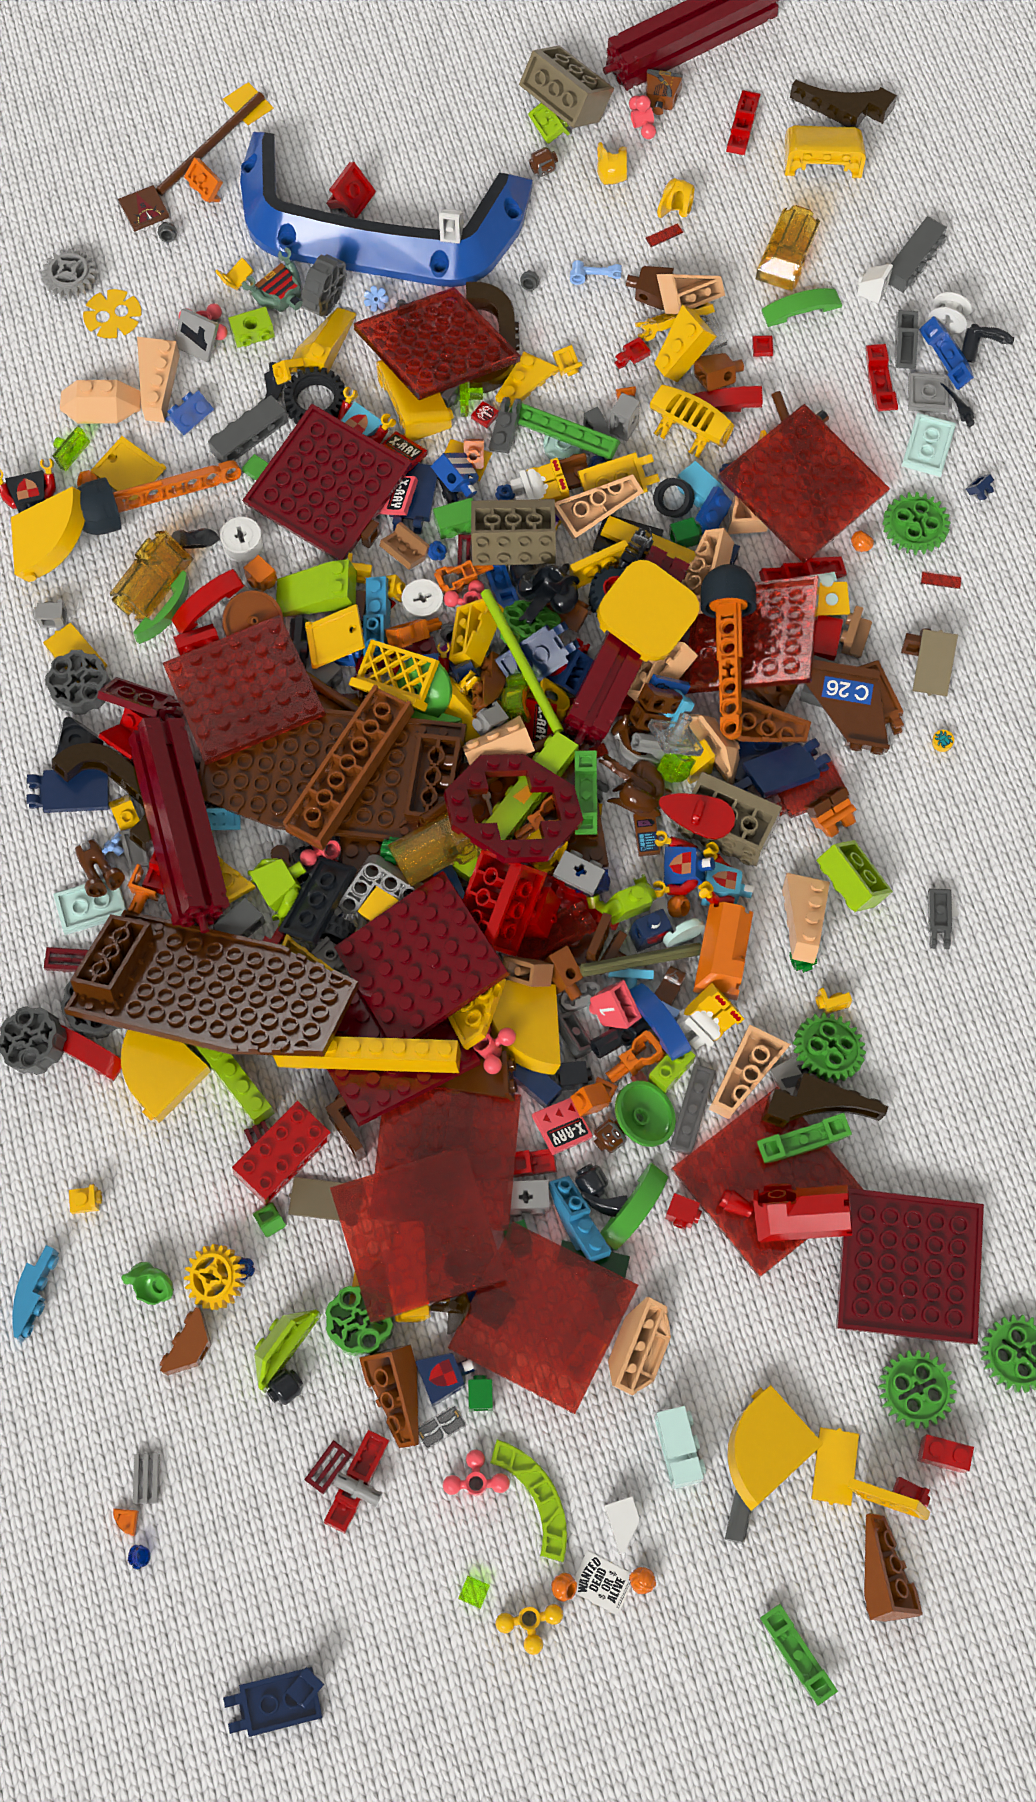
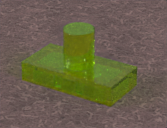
(468, 394)
(70, 448)

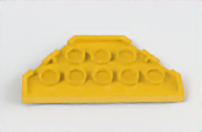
(474, 1019)

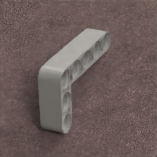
(378, 878)

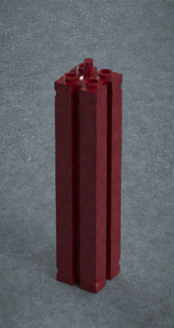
(681, 35)
(611, 674)
(178, 822)

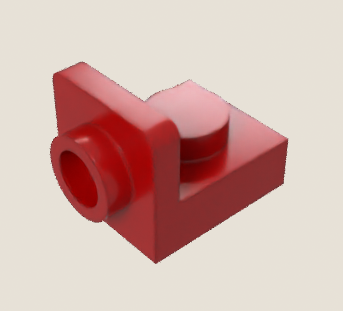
(912, 1491)

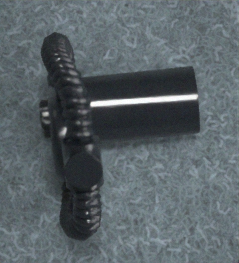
(973, 336)

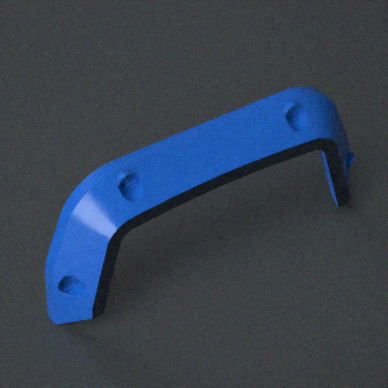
(380, 247)

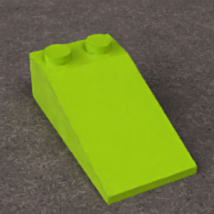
(318, 589)

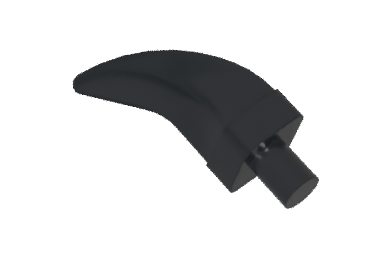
(272, 387)
(965, 412)
(605, 1206)

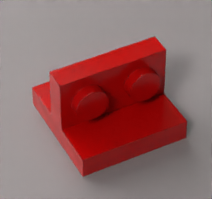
(351, 191)
(195, 638)

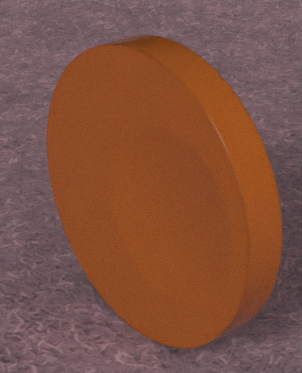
(248, 610)

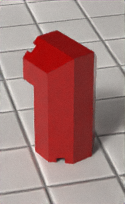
(802, 1212)

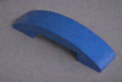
(948, 352)
(501, 586)
(661, 1021)

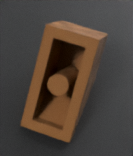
(528, 971)

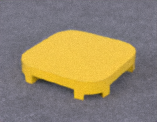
(648, 610)

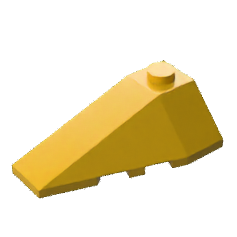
(325, 341)

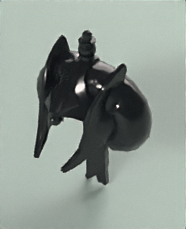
(548, 585)

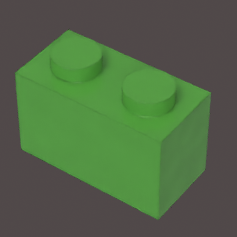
(453, 518)

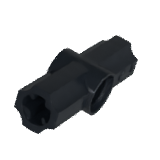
(299, 637)
(613, 1038)

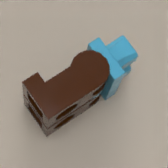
(658, 705)

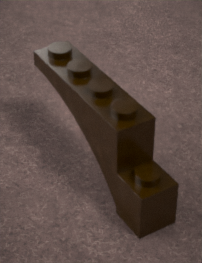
(845, 107)
(818, 1096)

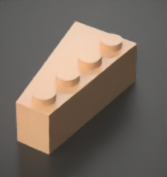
(157, 372)
(590, 507)
(712, 551)
(805, 912)
(749, 1065)

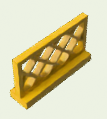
(365, 684)

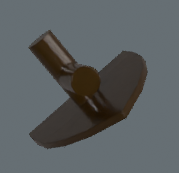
(456, 1309)

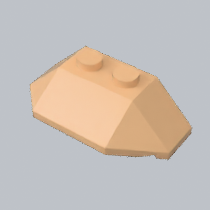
(99, 401)
(725, 750)
(640, 1347)

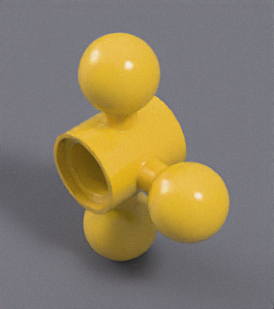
(533, 1643)

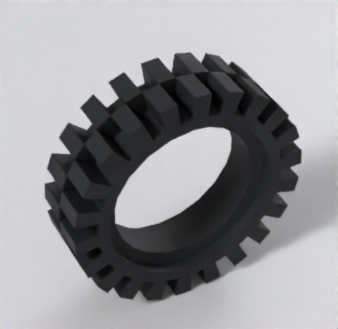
(313, 378)

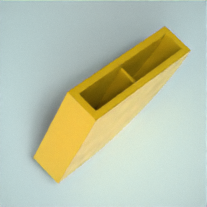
(46, 534)
(534, 1020)
(159, 1072)
(767, 1446)

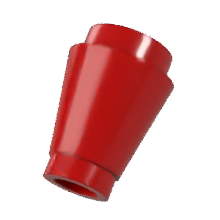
(735, 1203)

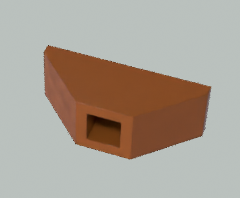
(189, 1345)

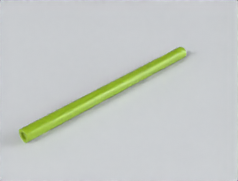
(521, 661)

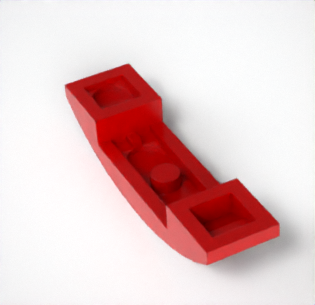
(879, 378)
(205, 598)
(569, 897)
(92, 1054)

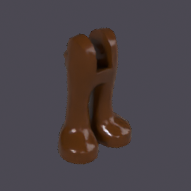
(94, 885)

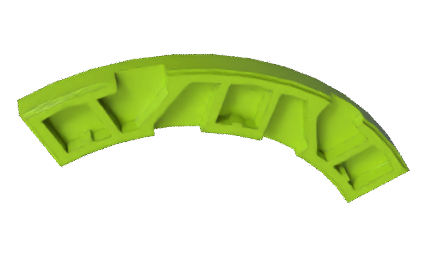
(543, 1493)

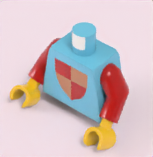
(363, 420)
(723, 882)

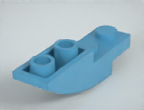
(377, 612)
(576, 1219)
(27, 1300)

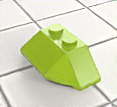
(281, 1344)

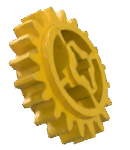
(205, 1286)

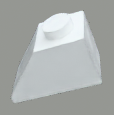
(451, 225)
(874, 282)
(623, 1521)

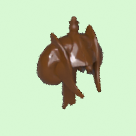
(642, 787)

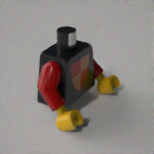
(28, 489)

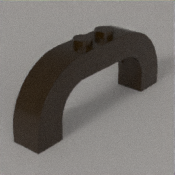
(494, 300)
(122, 771)

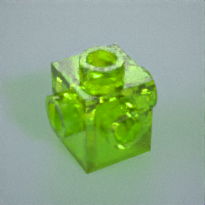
(675, 767)

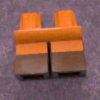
(830, 809)

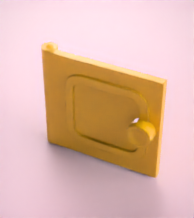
(127, 466)
(331, 636)

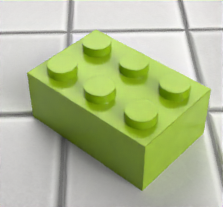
(854, 876)

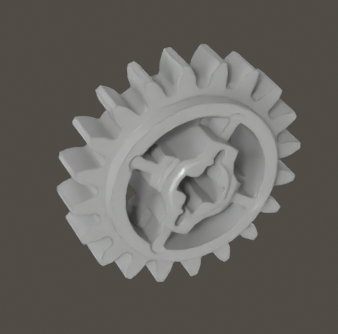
(69, 276)

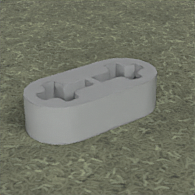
(582, 1002)

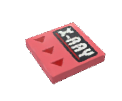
(401, 498)
(561, 1126)

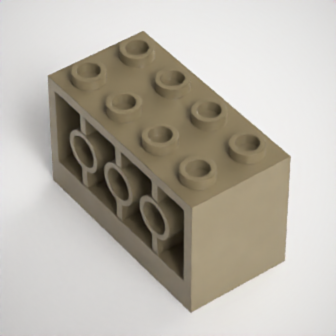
(566, 86)
(513, 532)
(753, 820)

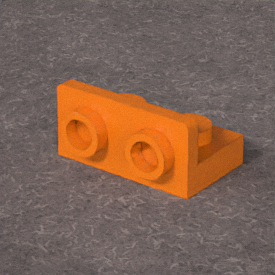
(203, 180)

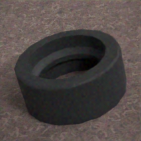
(659, 493)

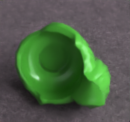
(149, 1283)

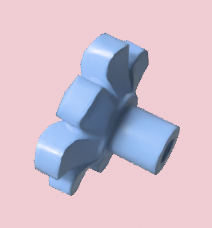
(375, 298)
(112, 845)

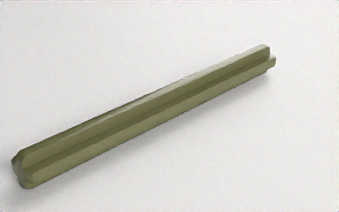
(640, 959)

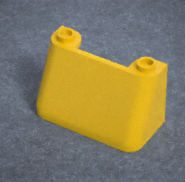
(824, 146)
(416, 416)

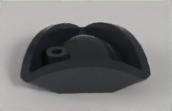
(196, 538)
(73, 733)

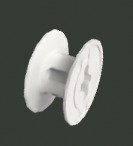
(951, 311)
(245, 528)
(426, 592)

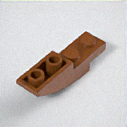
(489, 686)

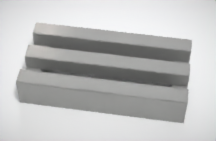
(136, 1478)

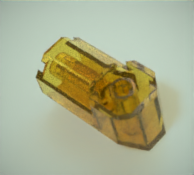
(788, 248)
(150, 575)
(431, 849)

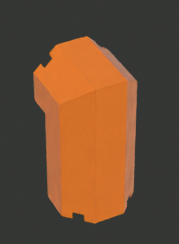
(724, 949)

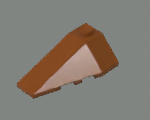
(768, 724)
(394, 1381)
(885, 1583)

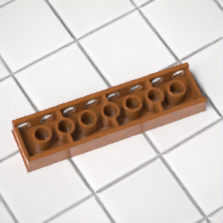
(348, 768)

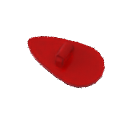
(699, 814)

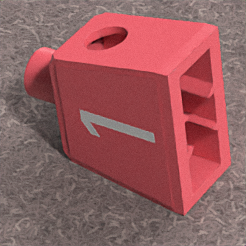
(615, 1006)

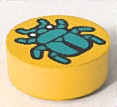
(943, 740)

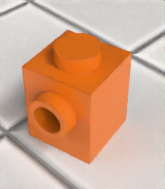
(260, 574)
(590, 1099)

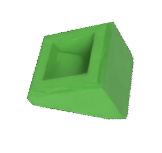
(269, 1220)

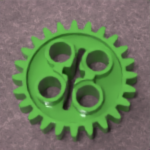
(916, 523)
(829, 1047)
(1008, 1370)
(927, 1409)

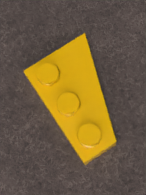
(525, 377)
(234, 882)

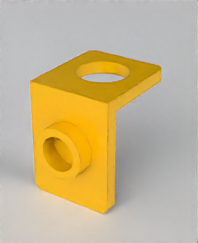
(236, 275)
(124, 812)

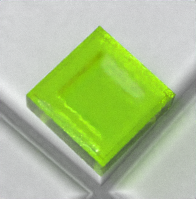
(474, 1592)

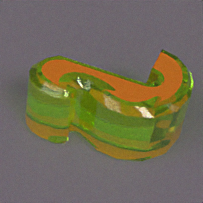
(515, 697)

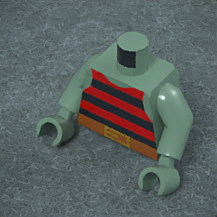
(279, 287)

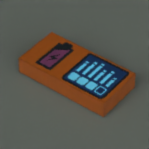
(646, 835)

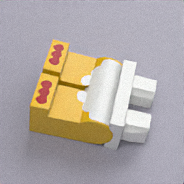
(541, 483)
(708, 1017)

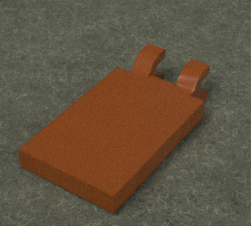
(891, 706)

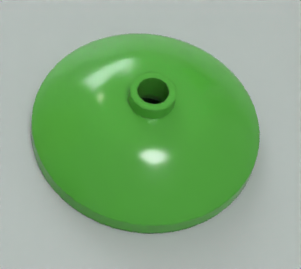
(440, 690)
(651, 1107)

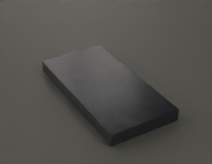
(317, 900)

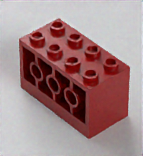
(503, 899)
(281, 1153)

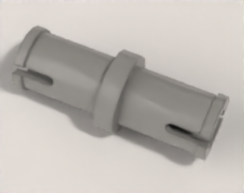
(357, 1488)

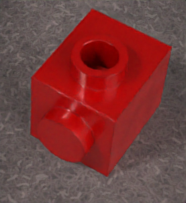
(683, 1212)

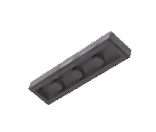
(692, 1109)

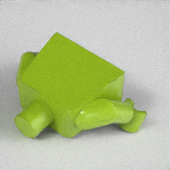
(278, 884)
(626, 902)

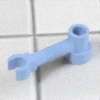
(578, 272)

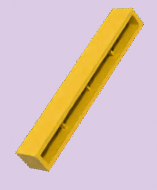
(382, 1055)

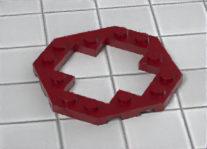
(487, 835)

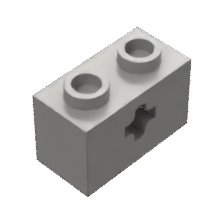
(624, 416)
(587, 883)
(538, 1198)

